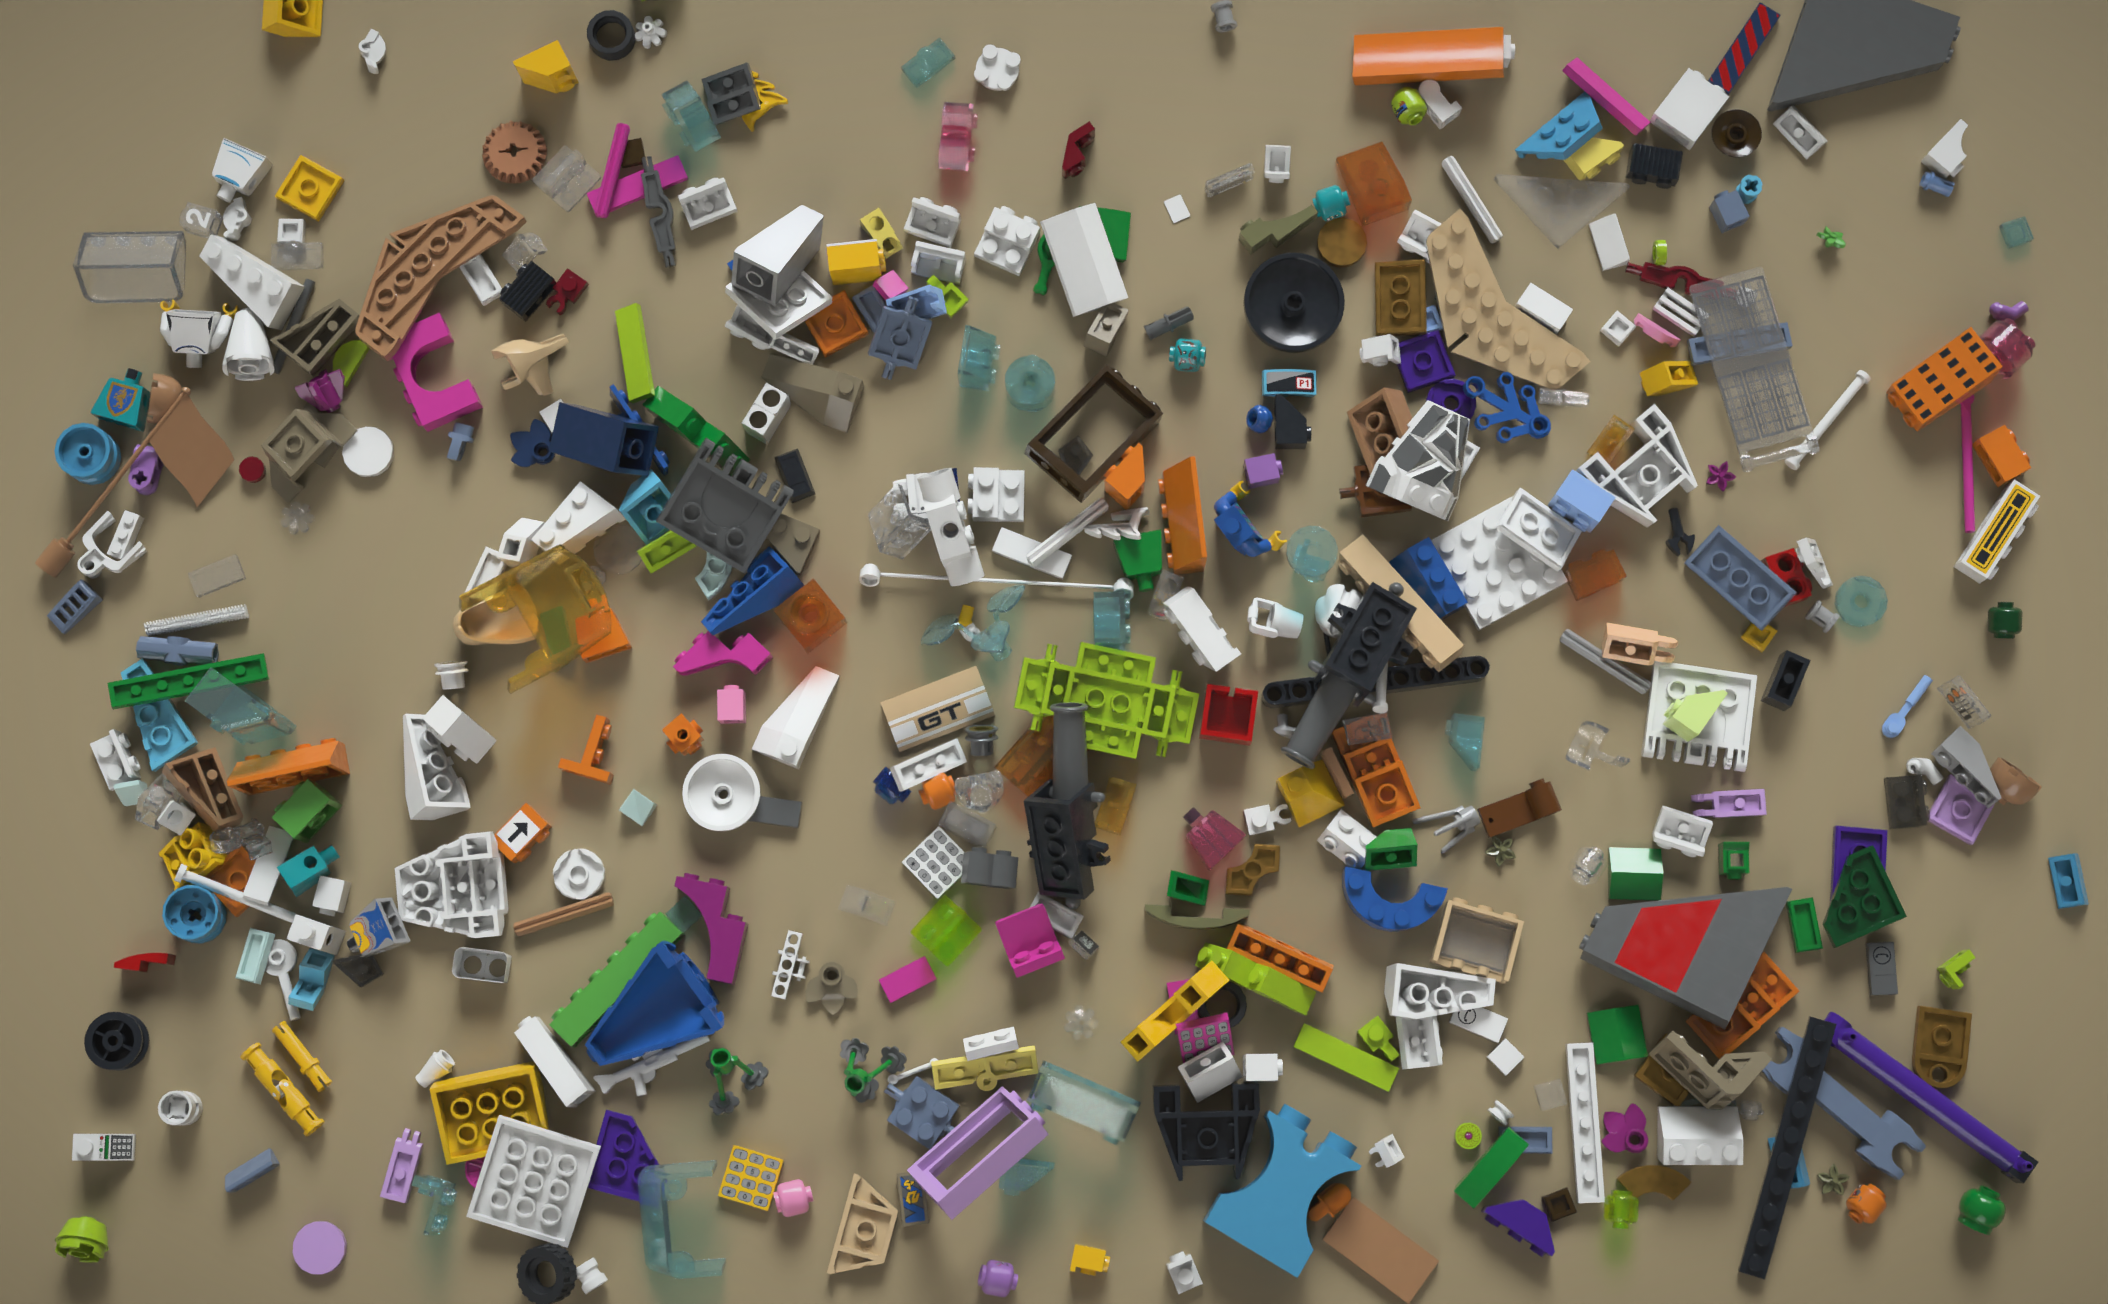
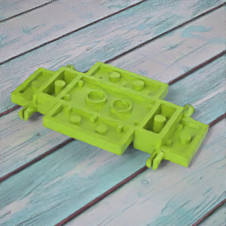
(1117, 695)

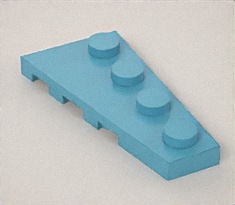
(160, 724)

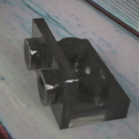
(1906, 802)

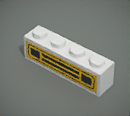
(1997, 531)

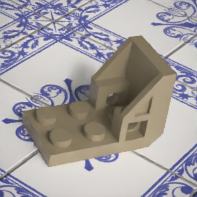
(1710, 1085)

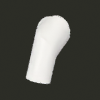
(1924, 767)

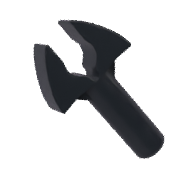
(1678, 534)

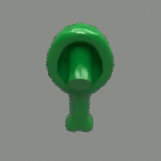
(1046, 266)

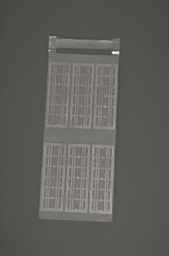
(1752, 366)

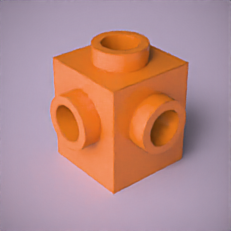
(677, 729)

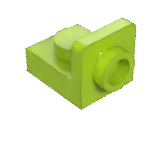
(1957, 964)

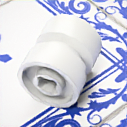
(180, 1108)

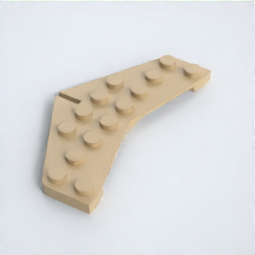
(1496, 330)

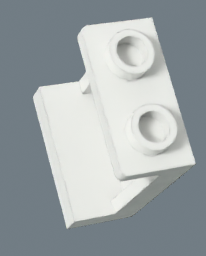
(1689, 108)

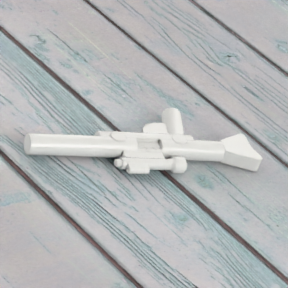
(644, 1070)

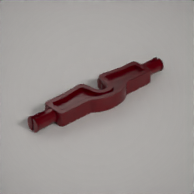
(1665, 276)

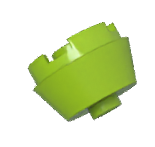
(83, 1239)

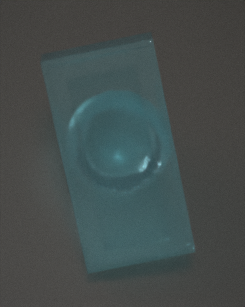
(928, 62)

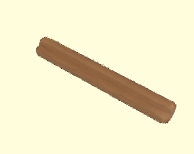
(563, 914)

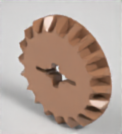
(527, 161)

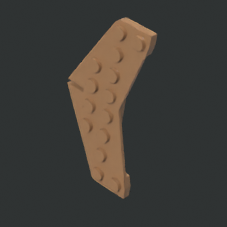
(429, 252)

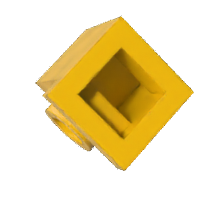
(1089, 1260)

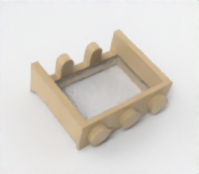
(1477, 940)

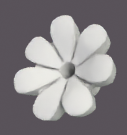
(650, 32)

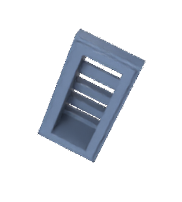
(86, 606)

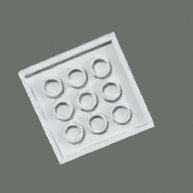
(1493, 569)
(533, 1181)

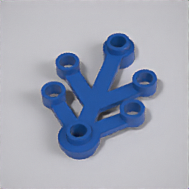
(1510, 408)

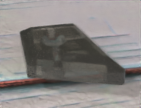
(1076, 455)
(360, 968)

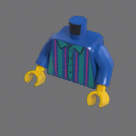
(1239, 528)

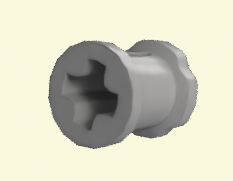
(1224, 16)
(1822, 616)

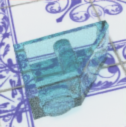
(1466, 737)

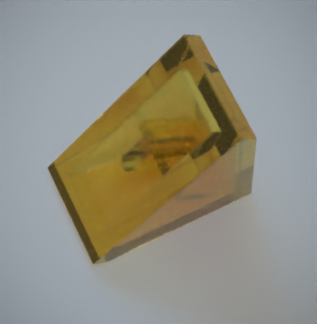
(1611, 439)

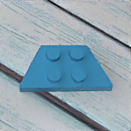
(1564, 132)

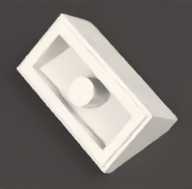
(1800, 132)
(1609, 242)

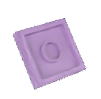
(1958, 811)

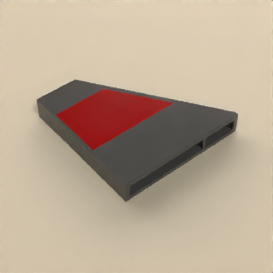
(1687, 948)

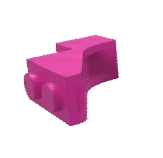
(711, 652)

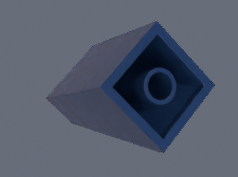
(603, 439)

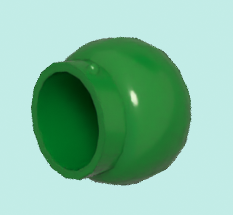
(1981, 1209)

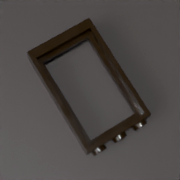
(1060, 470)

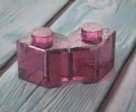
(956, 136)

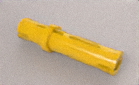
(301, 1055)

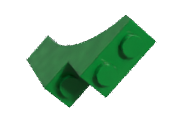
(691, 425)

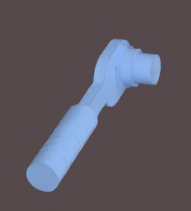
(1896, 721)

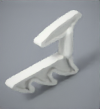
(1114, 530)

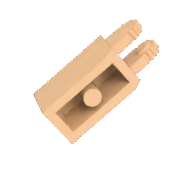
(1636, 645)

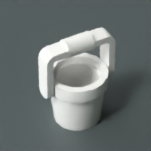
(1280, 620)

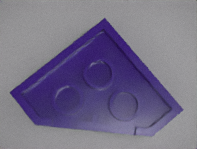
(621, 1156)

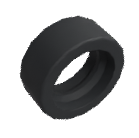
(602, 19)
(1241, 1004)

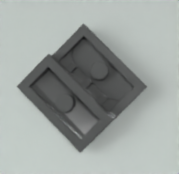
(731, 93)

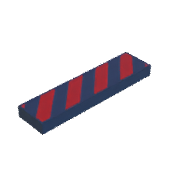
(1744, 47)

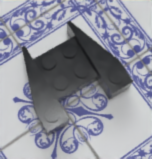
(1207, 1136)

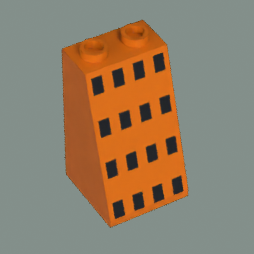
(1944, 380)

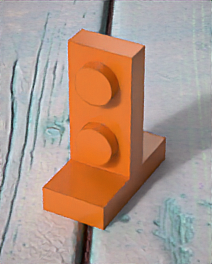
(592, 755)

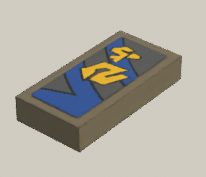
(912, 1201)

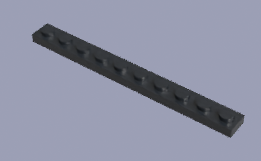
(1787, 1147)

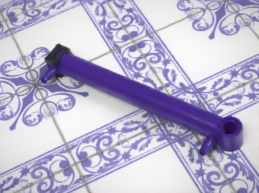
(2013, 1163)

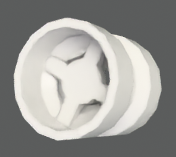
(590, 1275)

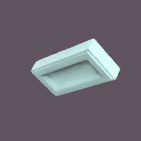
(255, 956)

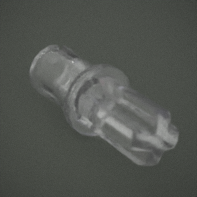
(1563, 397)

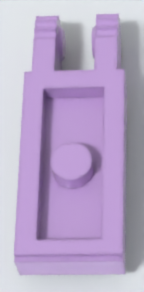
(1732, 803)

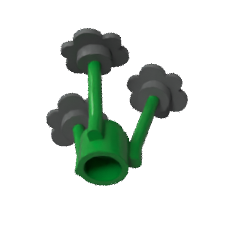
(722, 1063)
(858, 1081)

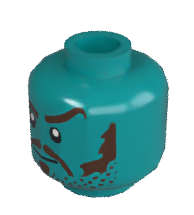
(1188, 355)

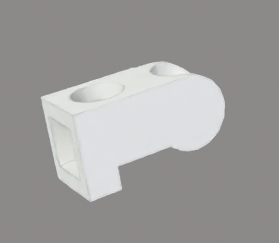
(1437, 105)

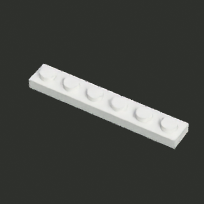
(1585, 1123)

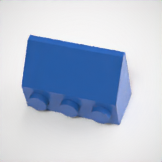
(1430, 578)

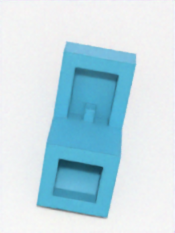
(312, 979)

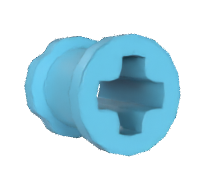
(1747, 182)

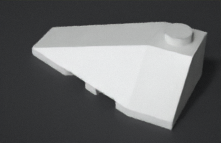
(794, 723)
(430, 780)
(1428, 992)

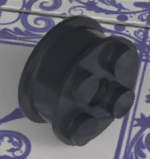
(131, 1044)

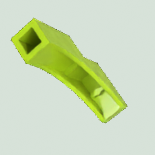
(1258, 978)

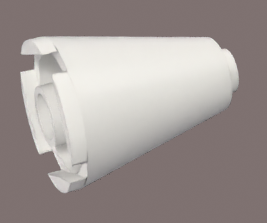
(248, 348)

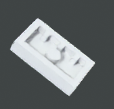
(115, 759)

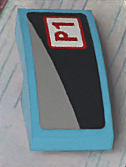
(1289, 382)

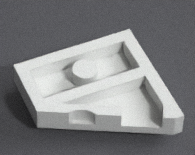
(1810, 554)

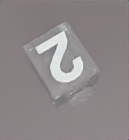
(200, 220)

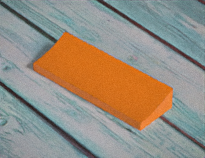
(1428, 56)

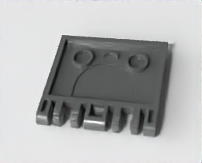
(721, 509)

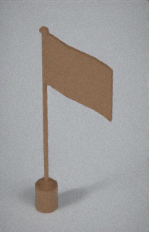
(185, 447)

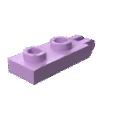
(402, 1167)

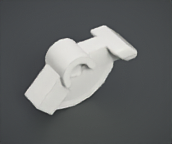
(373, 50)
(235, 219)

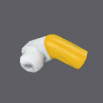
(966, 620)

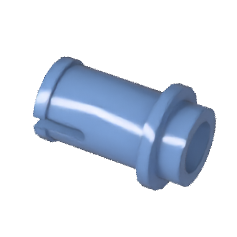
(1936, 184)

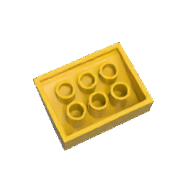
(471, 1104)

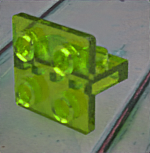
(946, 930)

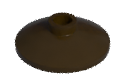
(1743, 125)

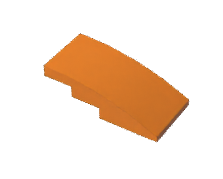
(1377, 778)
(1762, 998)

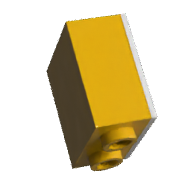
(855, 261)

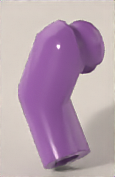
(2001, 312)

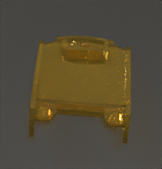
(558, 603)

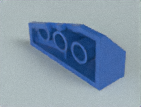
(763, 587)

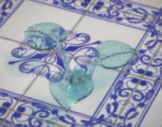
(991, 639)

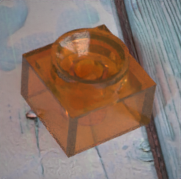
(810, 599)

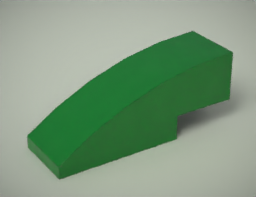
(1490, 1167)

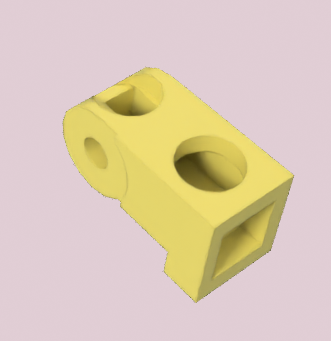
(879, 228)

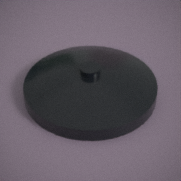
(1293, 302)

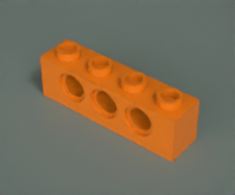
(1280, 957)

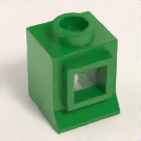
(1733, 859)

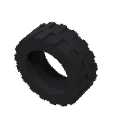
(529, 1279)

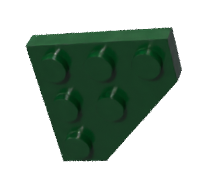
(1861, 899)

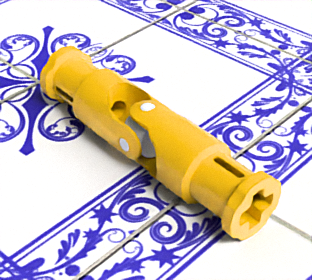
(285, 1093)

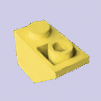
(1592, 156)

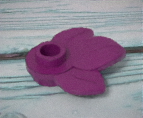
(1622, 1127)

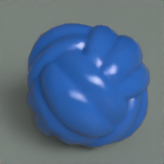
(1259, 419)

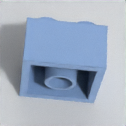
(1581, 501)

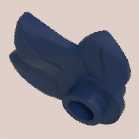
(530, 443)

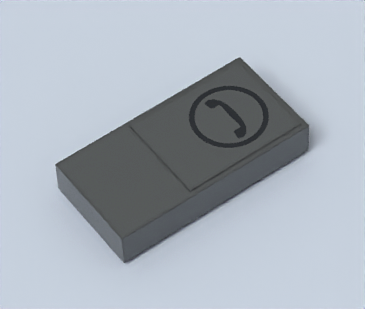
(1881, 968)

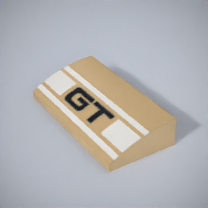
(937, 709)

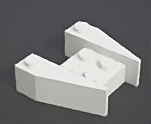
(1648, 472)

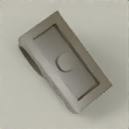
(1105, 328)

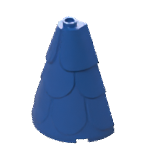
(657, 1009)

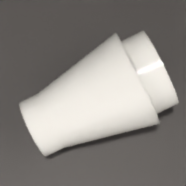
(436, 1067)

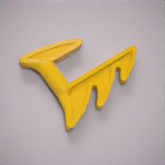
(768, 100)

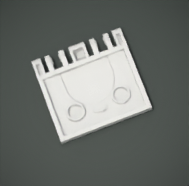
(1726, 729)

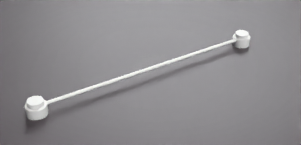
(871, 575)

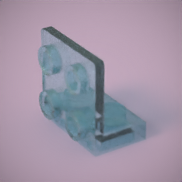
(444, 1197)

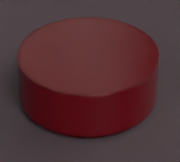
(252, 469)

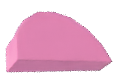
(1656, 331)

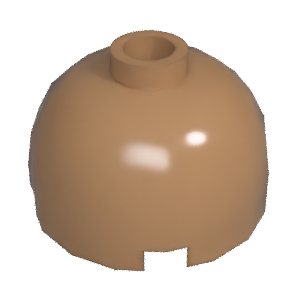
(162, 396)
(2012, 783)

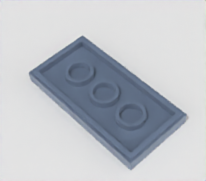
(1740, 578)

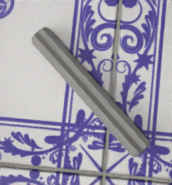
(1610, 665)

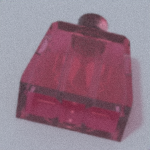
(1211, 836)

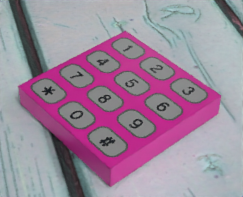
(1202, 1034)

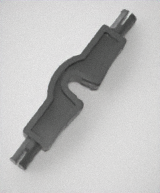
(661, 224)

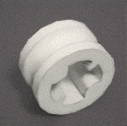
(1500, 1113)

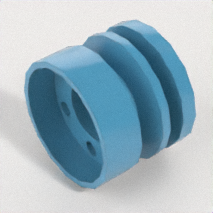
(179, 912)

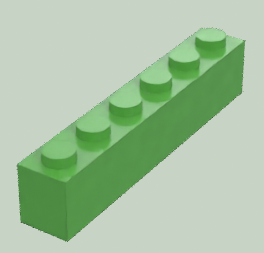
(605, 986)

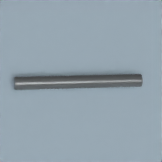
(294, 319)

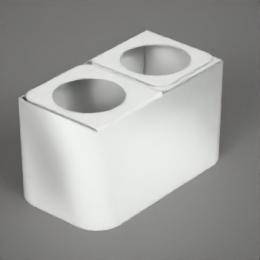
(772, 421)
(462, 953)

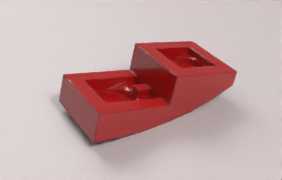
(141, 961)

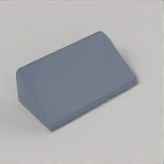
(251, 1171)

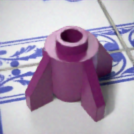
(324, 390)

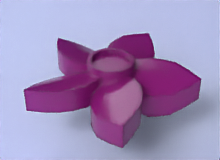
(1720, 475)

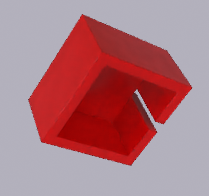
(1228, 717)

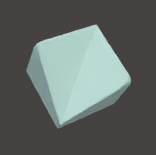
(637, 807)

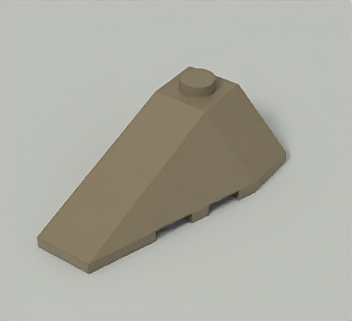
(818, 390)

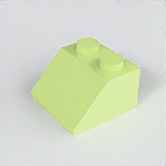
(1692, 713)

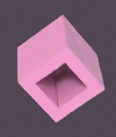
(731, 705)

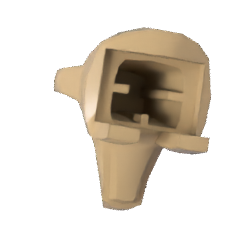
(529, 362)

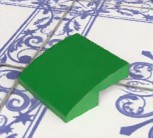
(1117, 230)

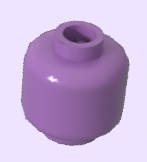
(997, 1278)

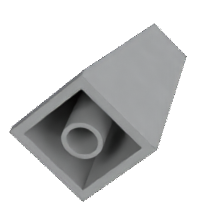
(777, 255)

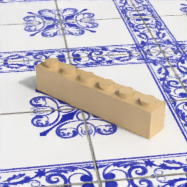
(1425, 628)

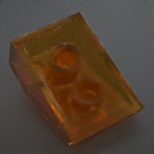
(1374, 183)

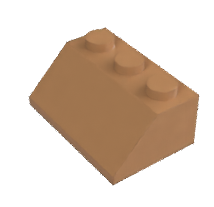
(1379, 423)

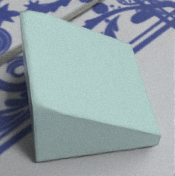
(130, 791)

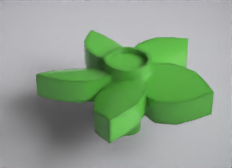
(1832, 238)

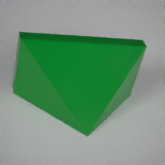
(1188, 888)

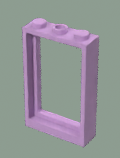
(990, 1167)

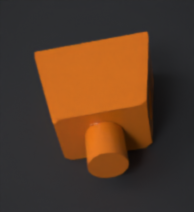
(613, 643)

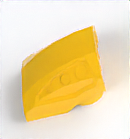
(192, 850)

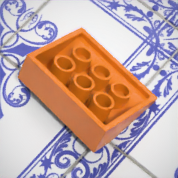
(1184, 518)
(289, 768)

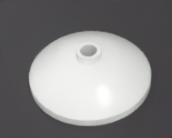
(711, 777)

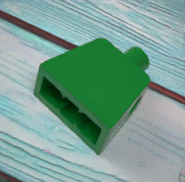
(1141, 558)

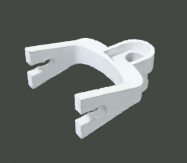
(96, 558)

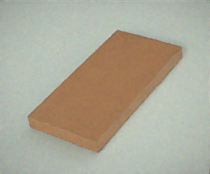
(1380, 1250)

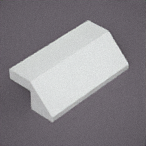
(1084, 259)

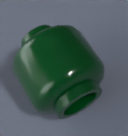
(2005, 620)

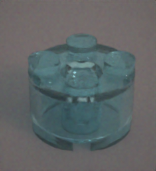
(1027, 397)

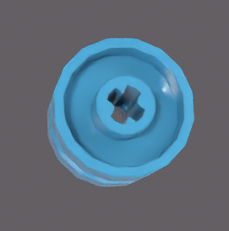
(88, 453)

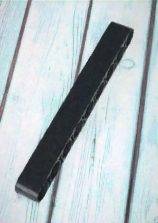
(1411, 671)

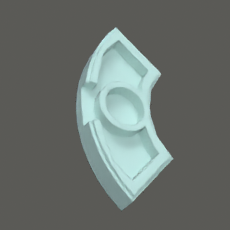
(713, 576)

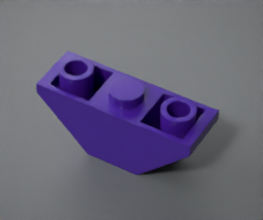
(1523, 1223)

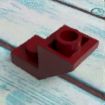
(1073, 158)

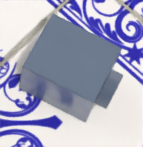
(1728, 210)

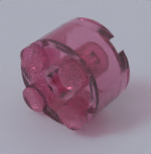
(2008, 346)

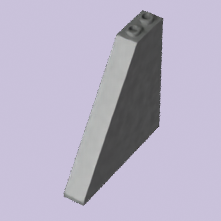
(1860, 46)

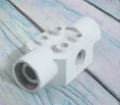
(954, 547)

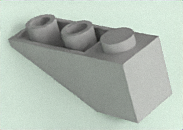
(1966, 761)

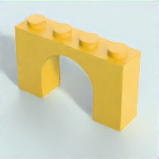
(1175, 1010)

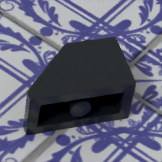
(1290, 426)

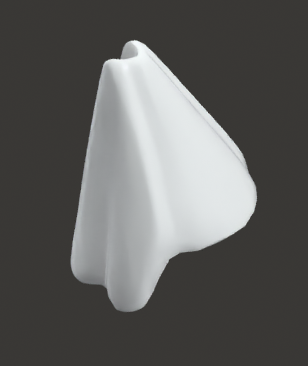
(1326, 604)

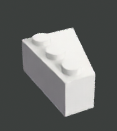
(577, 521)

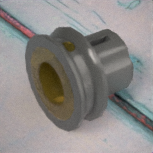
(981, 739)

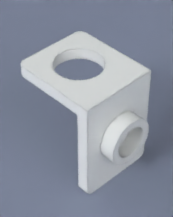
(179, 819)

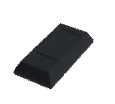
(795, 475)

